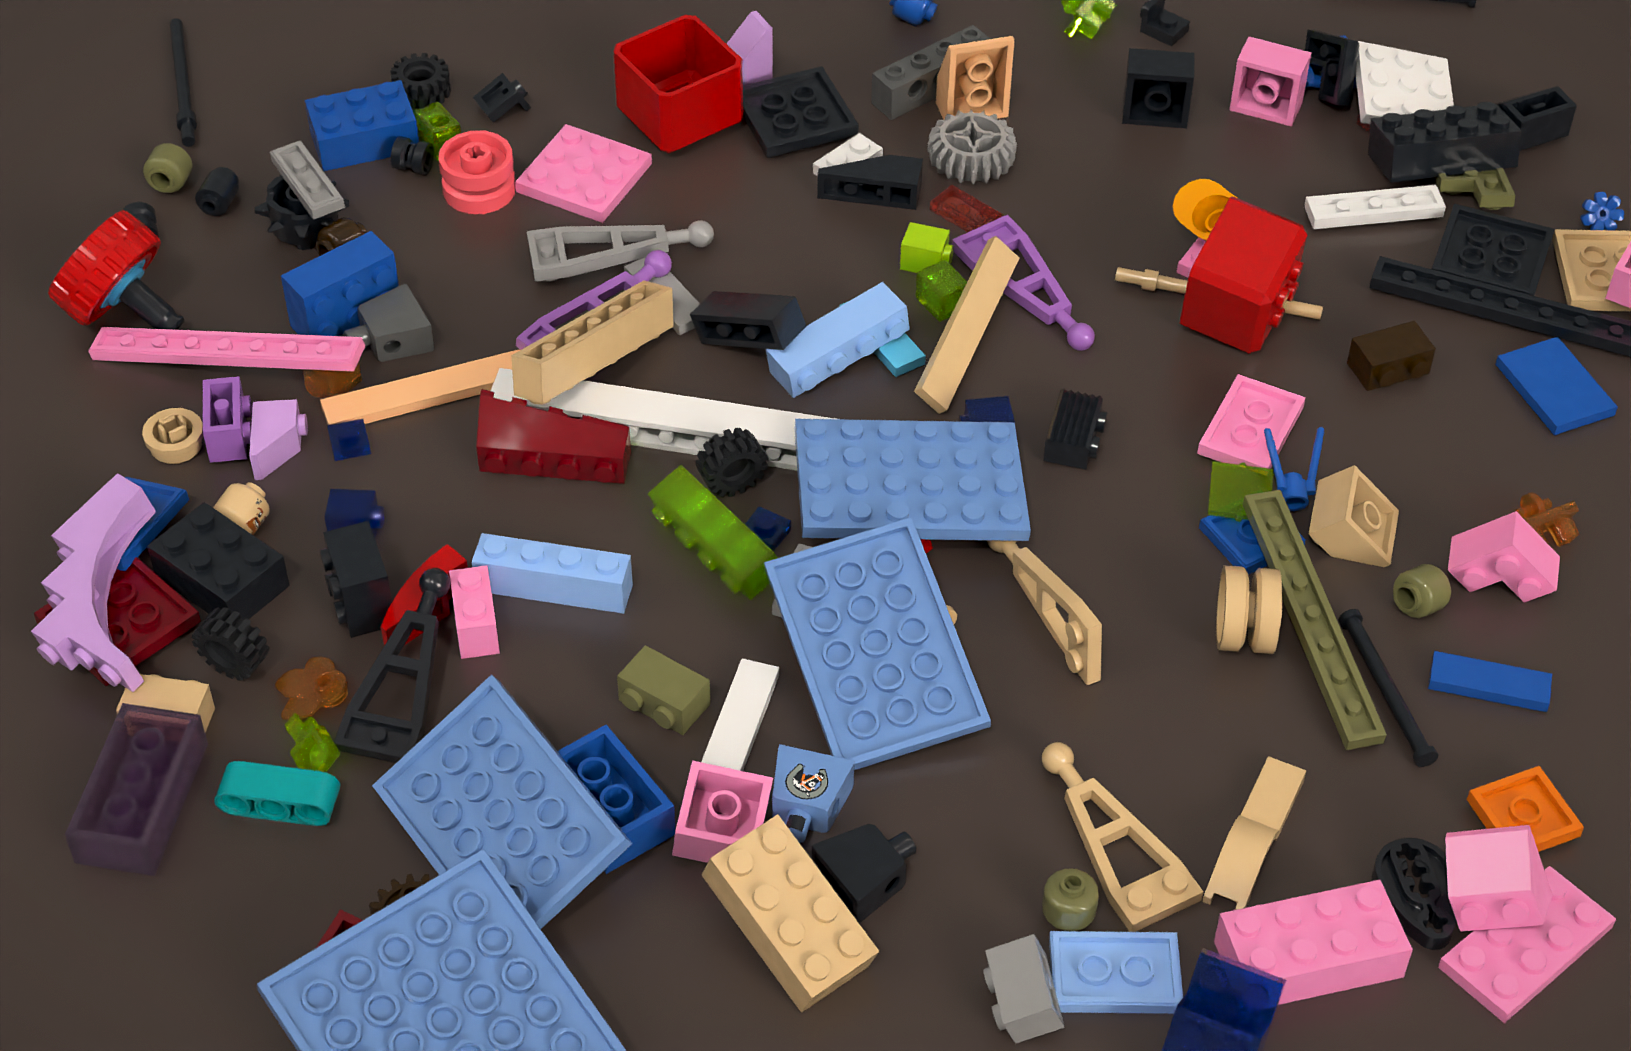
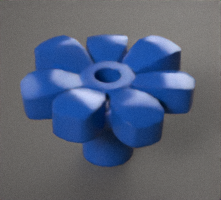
(1602, 212)

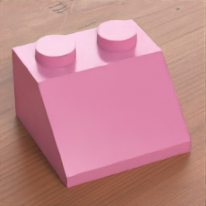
(1496, 878)

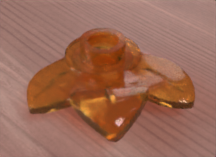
(312, 687)

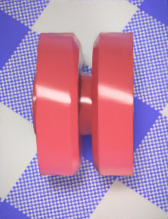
(477, 172)

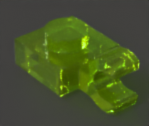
(313, 745)

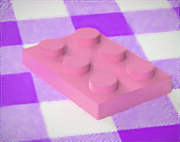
(1240, 422)

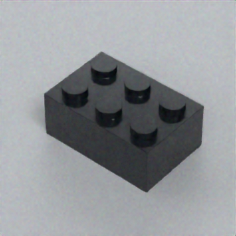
(218, 563)

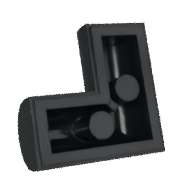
(1339, 63)

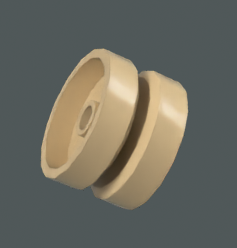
(1254, 609)

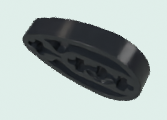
(1410, 907)

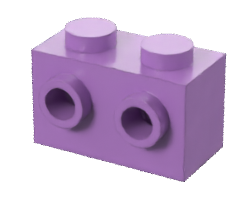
(225, 419)

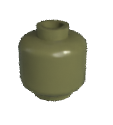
(167, 168)
(1422, 591)
(1070, 899)

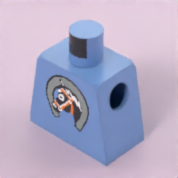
(810, 789)

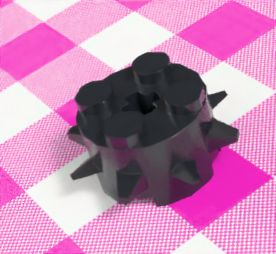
(289, 217)

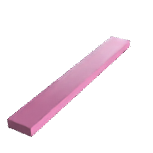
(227, 348)

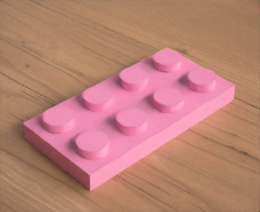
(1516, 963)

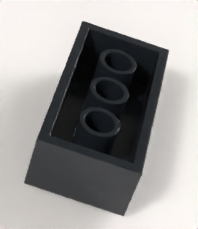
(1444, 142)

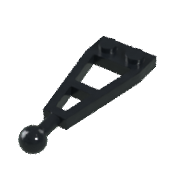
(387, 736)

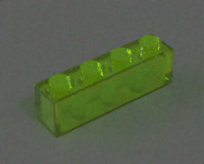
(713, 531)

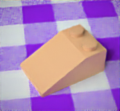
(976, 78)

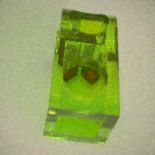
(436, 125)

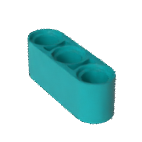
(277, 793)

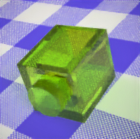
(939, 289)

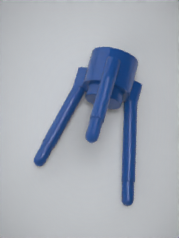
(1292, 485)

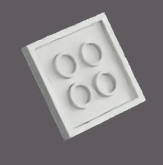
(1400, 81)

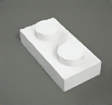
(853, 150)

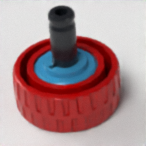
(109, 271)

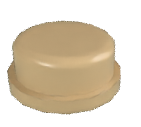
(173, 435)

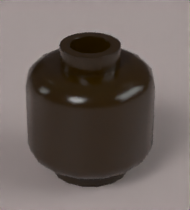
(337, 234)

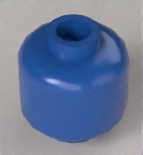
(913, 10)

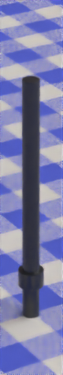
(185, 117)

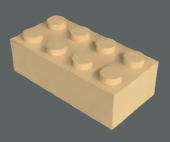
(789, 913)

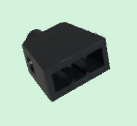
(864, 867)

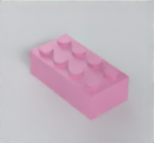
(1320, 940)

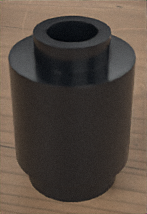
(217, 191)

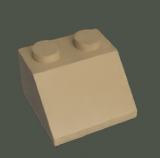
(1353, 519)

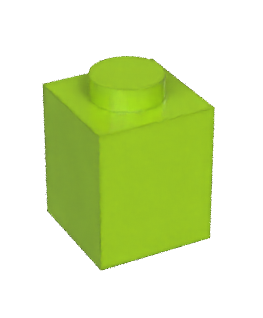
(924, 247)

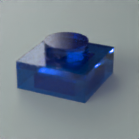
(349, 439)
(769, 527)

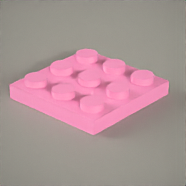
(583, 173)

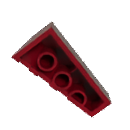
(549, 442)

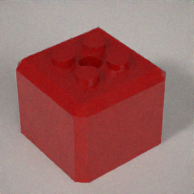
(678, 82)
(1244, 276)

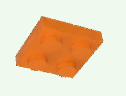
(1527, 800)

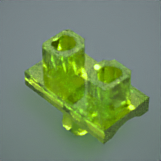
(1083, 15)

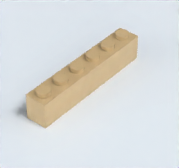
(592, 342)

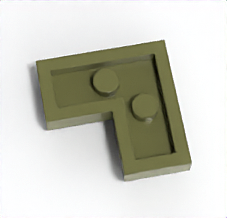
(1489, 187)

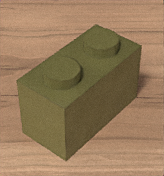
(663, 690)

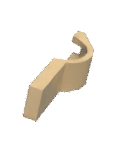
(1255, 832)

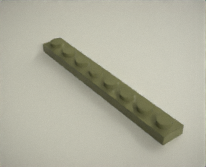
(1314, 621)

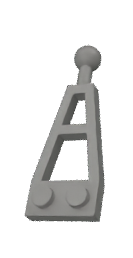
(550, 258)

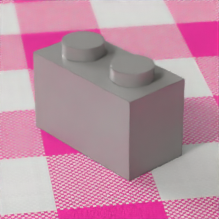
(1023, 989)

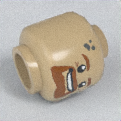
(244, 505)

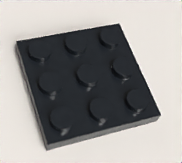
(796, 112)
(1493, 249)

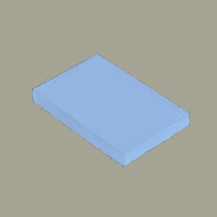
(1116, 971)

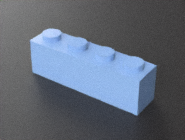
(839, 339)
(555, 572)

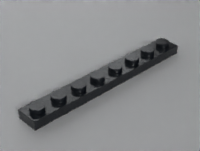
(1502, 305)

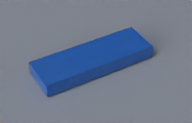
(1490, 681)

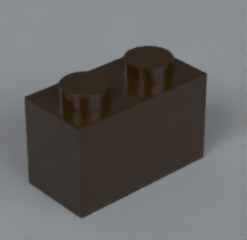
(1391, 355)

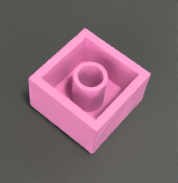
(1270, 81)
(719, 809)

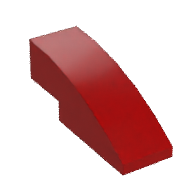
(410, 593)

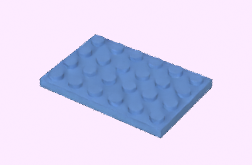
(943, 474)
(876, 645)
(502, 788)

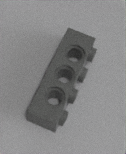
(914, 78)

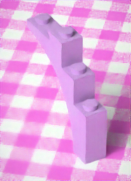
(80, 586)

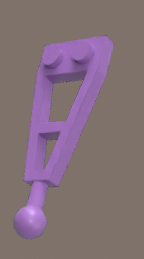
(969, 248)
(655, 265)

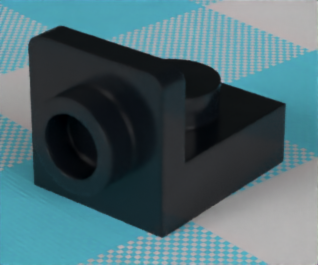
(1161, 23)
(501, 96)

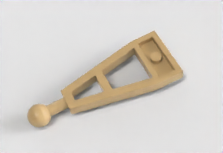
(1082, 634)
(1147, 898)

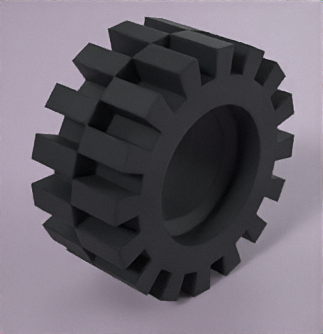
(423, 79)
(731, 462)
(230, 643)

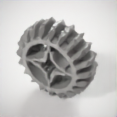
(972, 147)

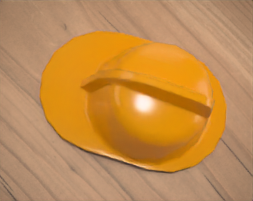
(1200, 205)

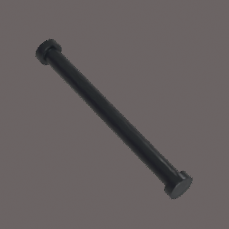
(1423, 753)

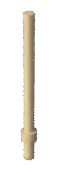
(1151, 280)

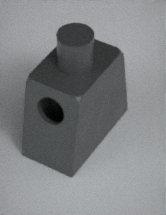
(393, 325)

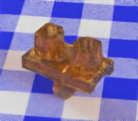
(1556, 520)

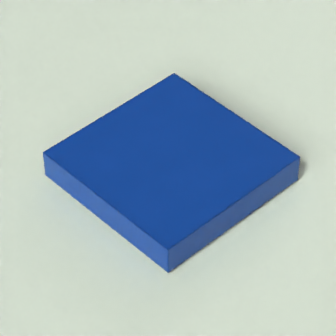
(1235, 541)

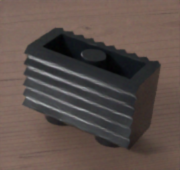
(1074, 429)

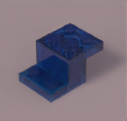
(1225, 1007)

